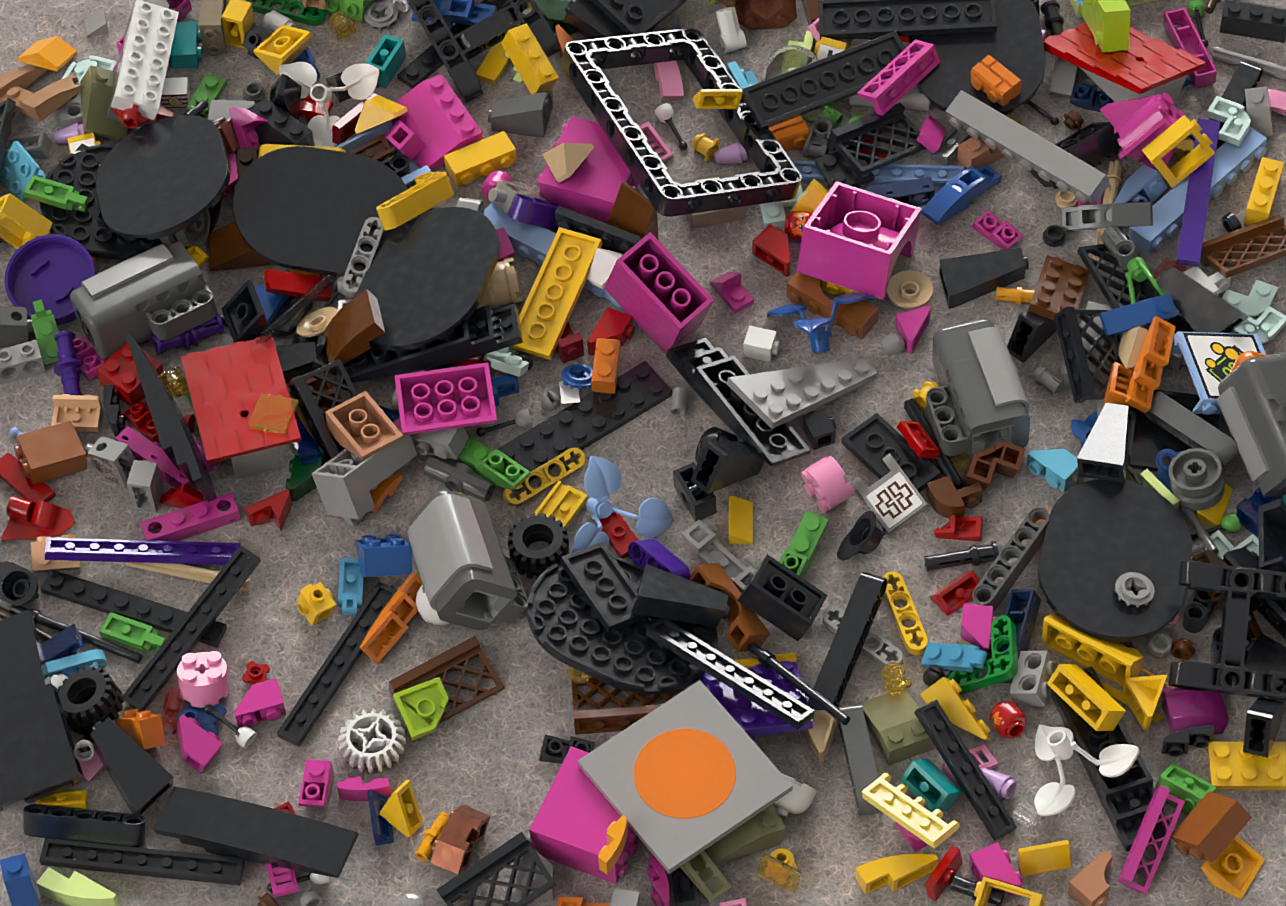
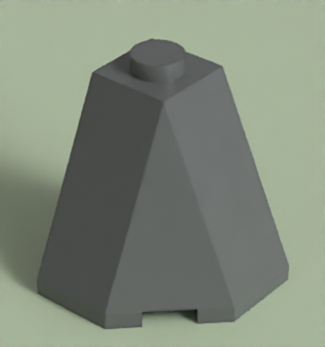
(522, 114)

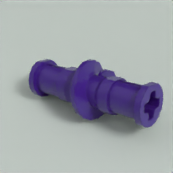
(193, 335)
(68, 365)

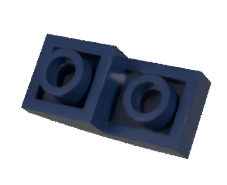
(1089, 98)

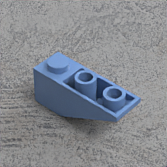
(1142, 187)

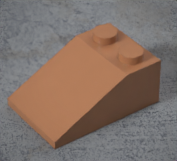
(362, 426)

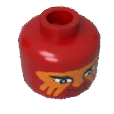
(795, 223)
(1008, 719)

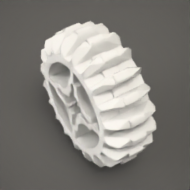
(376, 747)

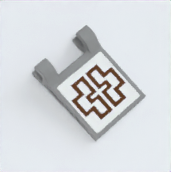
(892, 497)

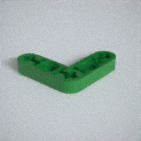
(996, 666)

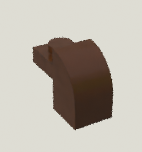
(949, 501)

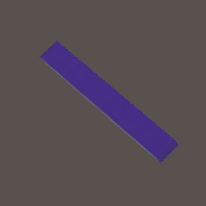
(1197, 201)
(139, 551)

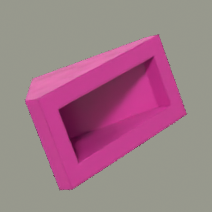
(912, 326)

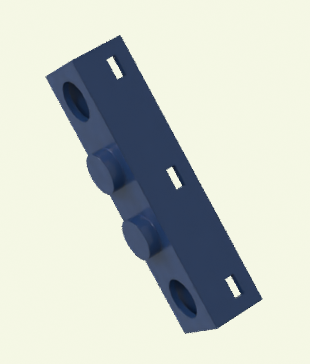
(906, 191)
(1023, 620)

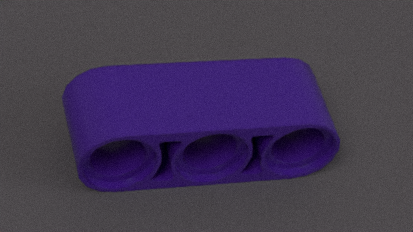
(534, 211)
(655, 554)

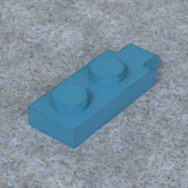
(350, 586)
(953, 657)

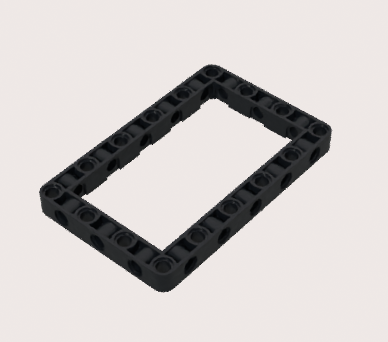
(583, 66)

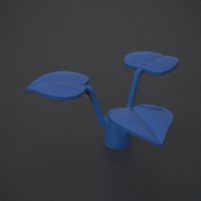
(818, 336)

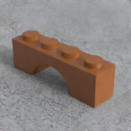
(854, 317)
(744, 623)

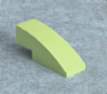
(75, 891)

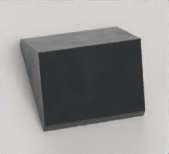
(245, 314)

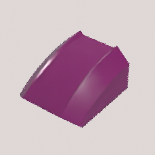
(1193, 708)

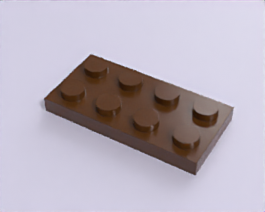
(1058, 287)

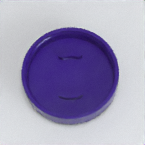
(49, 271)

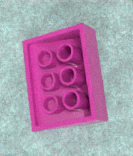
(438, 121)
(445, 398)

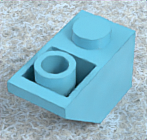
(1054, 466)

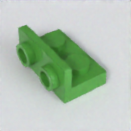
(353, 8)
(1184, 786)

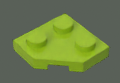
(422, 707)

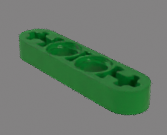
(286, 8)

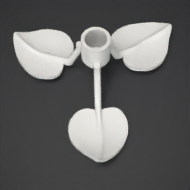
(358, 78)
(1059, 745)

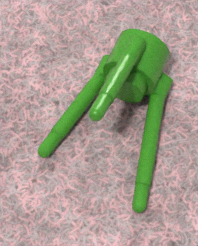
(829, 113)
(1139, 271)

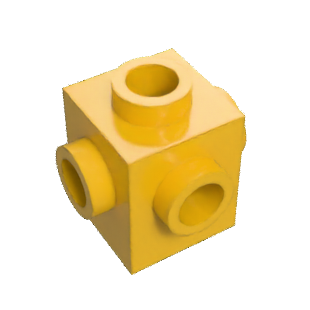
(315, 603)

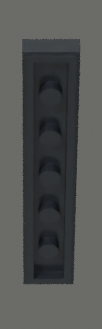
(965, 770)

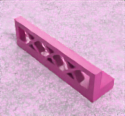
(902, 77)
(1142, 838)

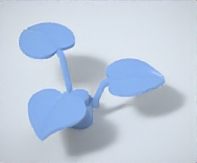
(601, 480)

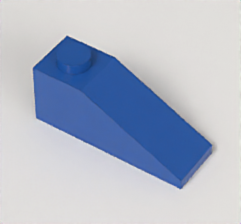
(1137, 314)

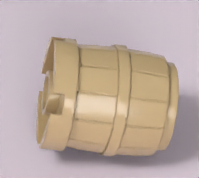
(502, 285)

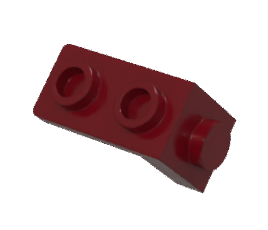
(570, 345)

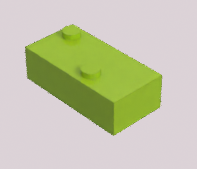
(1108, 23)

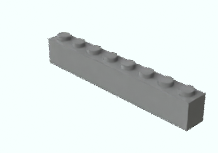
(1027, 147)

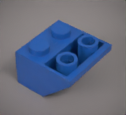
(384, 555)

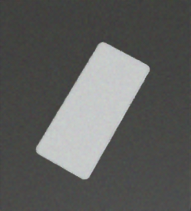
(568, 395)

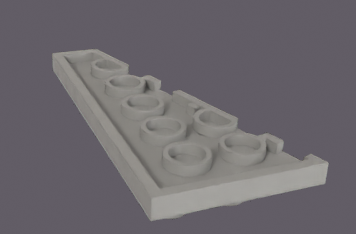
(795, 391)

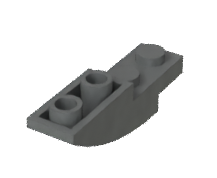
(1106, 215)

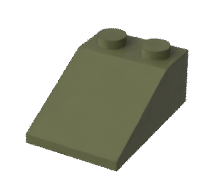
(95, 100)
(896, 726)
(755, 835)

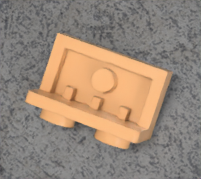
(82, 411)
(38, 556)

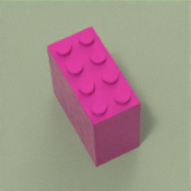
(596, 180)
(658, 293)
(575, 823)

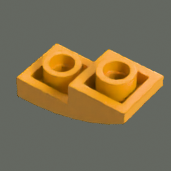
(616, 841)

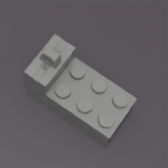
(347, 479)

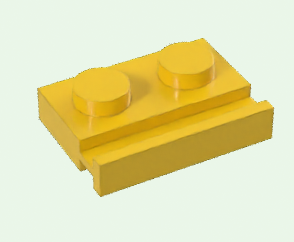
(563, 503)

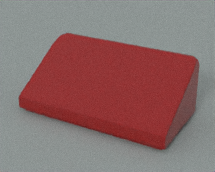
(956, 592)

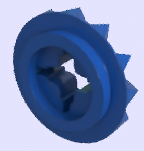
(573, 376)

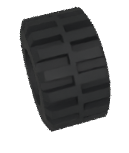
(534, 530)
(89, 698)

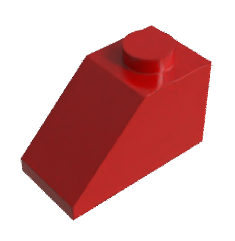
(773, 249)
(612, 326)

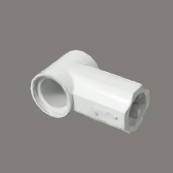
(731, 35)

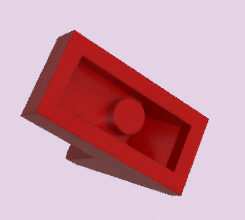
(273, 507)

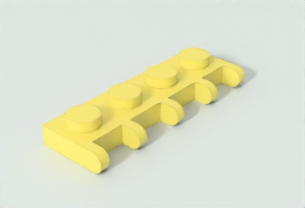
(909, 812)

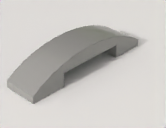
(709, 550)

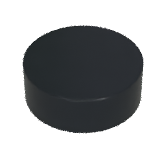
(1231, 222)

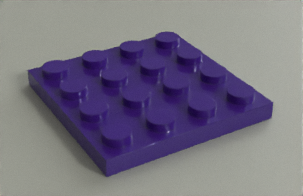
(749, 715)

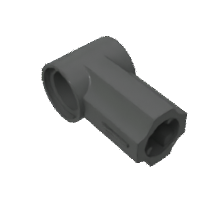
(1119, 246)

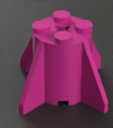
(1141, 122)

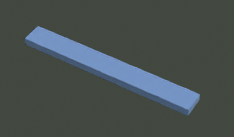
(890, 173)

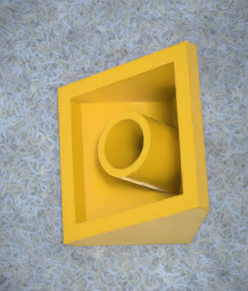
(283, 46)
(377, 111)

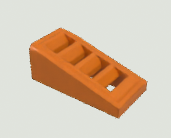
(1117, 385)

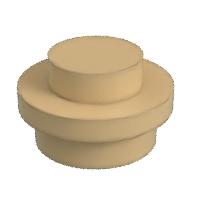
(1065, 199)

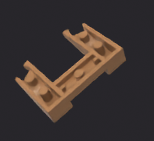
(43, 102)

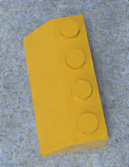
(1106, 657)

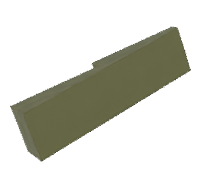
(706, 876)

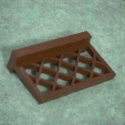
(1241, 242)
(450, 661)
(610, 719)

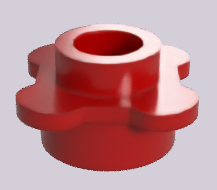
(252, 667)

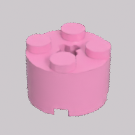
(827, 483)
(203, 678)

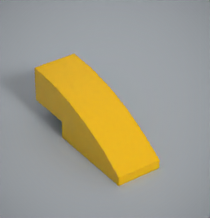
(895, 871)

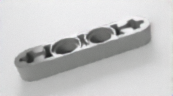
(361, 256)
(890, 649)

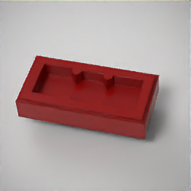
(918, 439)
(619, 534)
(944, 873)

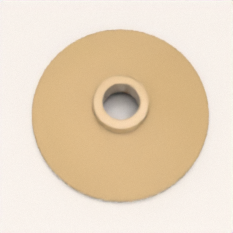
(912, 282)
(316, 322)

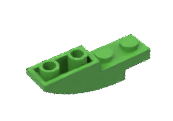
(493, 464)
(805, 543)

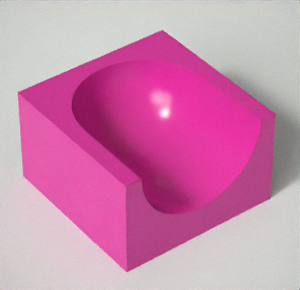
(857, 239)

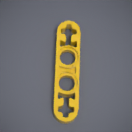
(544, 477)
(904, 613)

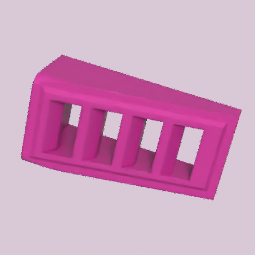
(280, 875)

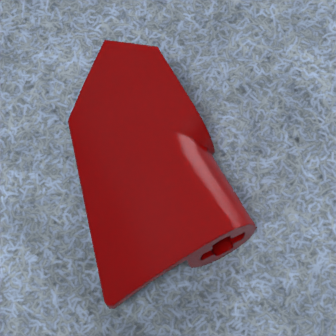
(35, 519)

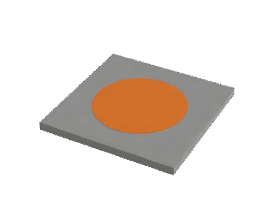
(684, 776)

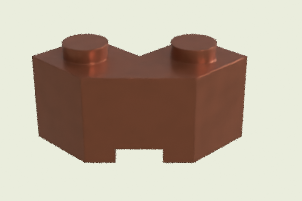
(766, 13)
(1001, 458)
(457, 840)

